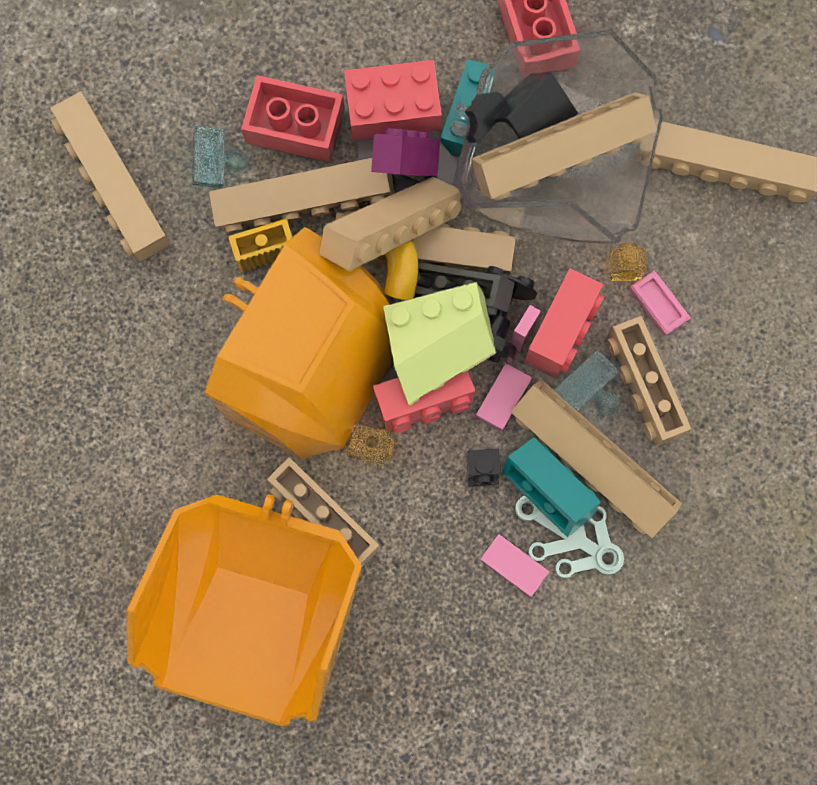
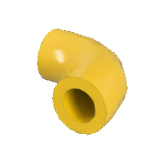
(402, 271)

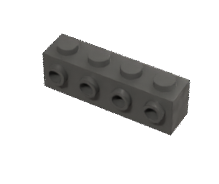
(437, 278)

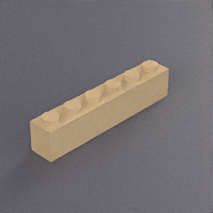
(564, 145)
(736, 162)
(110, 177)
(299, 194)
(389, 223)
(461, 248)
(596, 459)

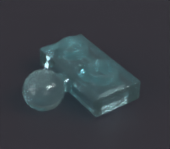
(210, 157)
(587, 383)

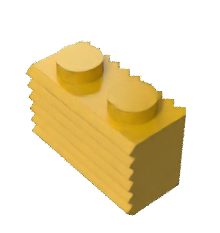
(260, 244)

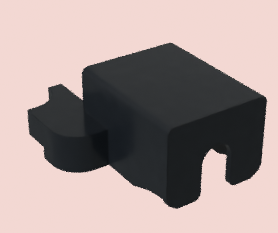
(526, 108)

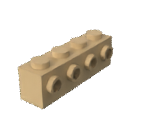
(648, 381)
(318, 507)

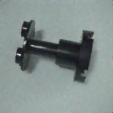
(500, 324)

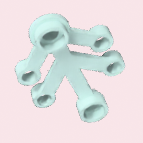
(575, 541)

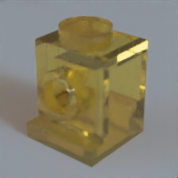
(627, 262)
(359, 450)

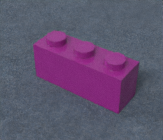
(405, 153)

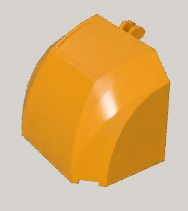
(303, 351)
(244, 608)

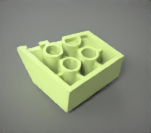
(438, 337)

